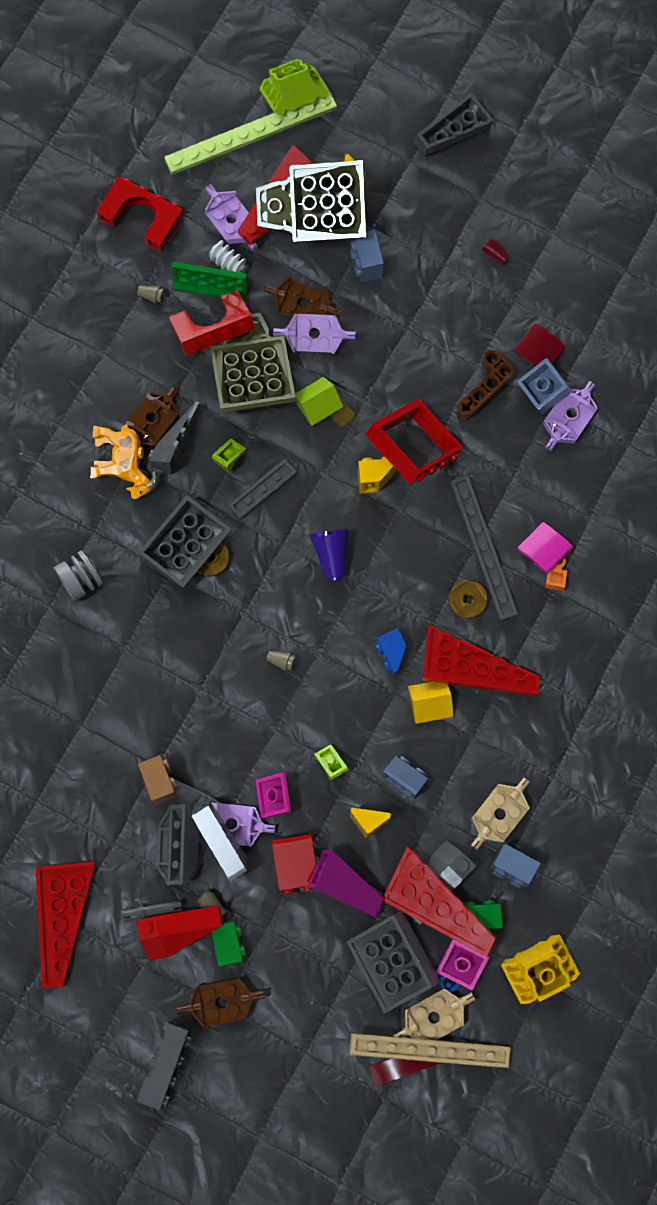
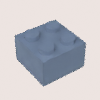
(367, 257)
(544, 386)
(514, 866)

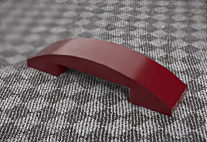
(397, 1068)

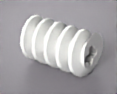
(226, 259)

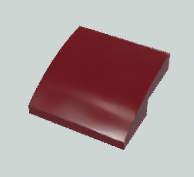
(538, 345)

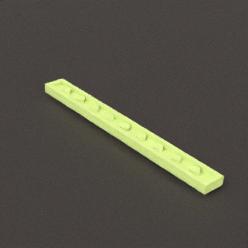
(246, 135)

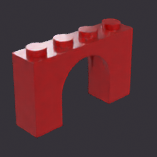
(126, 194)
(197, 338)

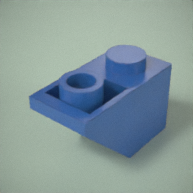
(392, 648)

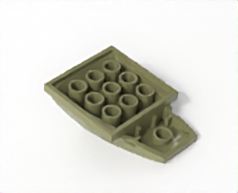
(316, 202)
(252, 370)

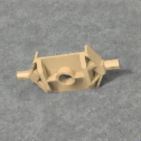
(508, 799)
(450, 1016)

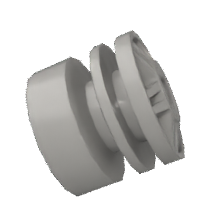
(78, 575)

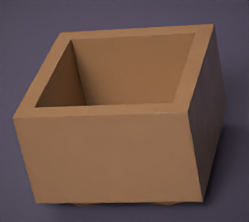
(157, 781)

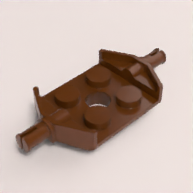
(291, 292)
(160, 406)
(204, 1002)

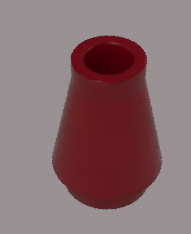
(495, 251)

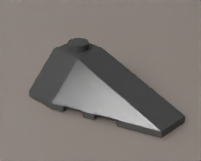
(171, 445)
(450, 866)

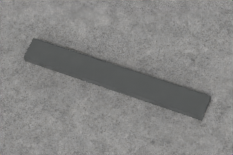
(484, 548)

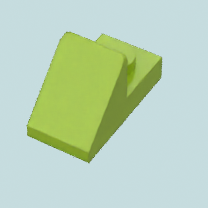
(228, 454)
(331, 762)

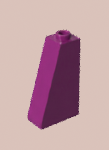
(343, 884)

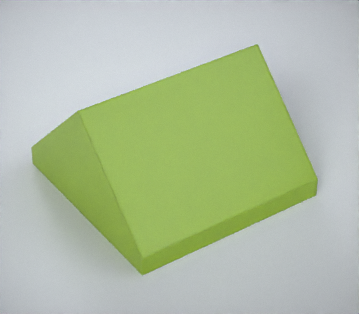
(318, 401)

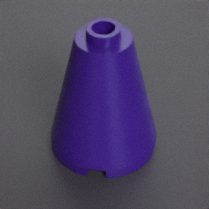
(331, 552)

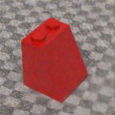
(294, 863)

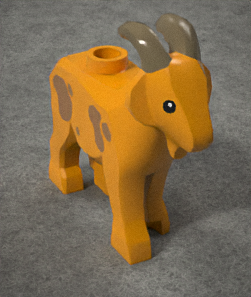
(125, 460)

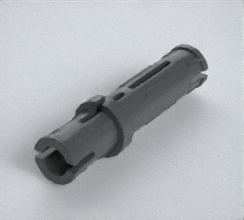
(151, 911)

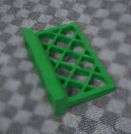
(208, 280)

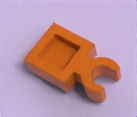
(557, 577)

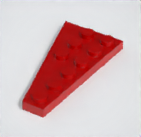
(249, 228)
(466, 665)
(428, 899)
(61, 903)

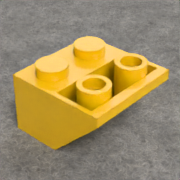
(374, 474)

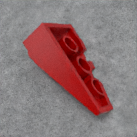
(169, 933)

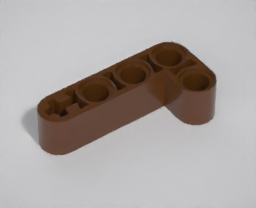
(482, 389)

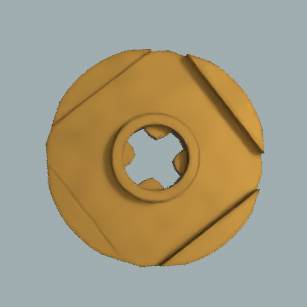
(220, 562)
(466, 610)

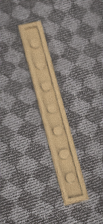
(429, 1050)

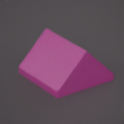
(273, 796)
(462, 964)

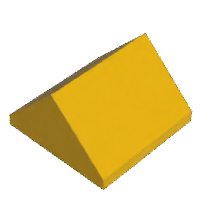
(430, 702)
(368, 820)

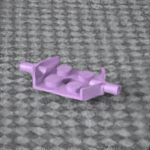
(222, 207)
(298, 333)
(568, 429)
(248, 822)

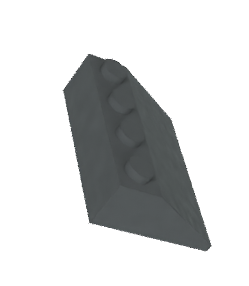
(184, 542)
(393, 962)

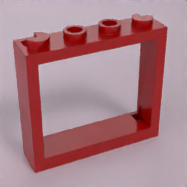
(433, 429)

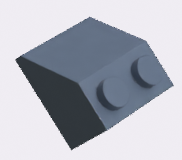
(404, 776)

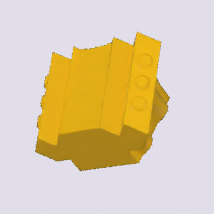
(541, 970)

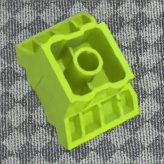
(292, 86)

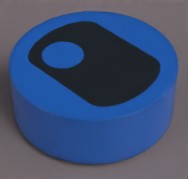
(448, 984)

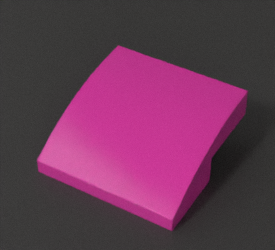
(545, 547)

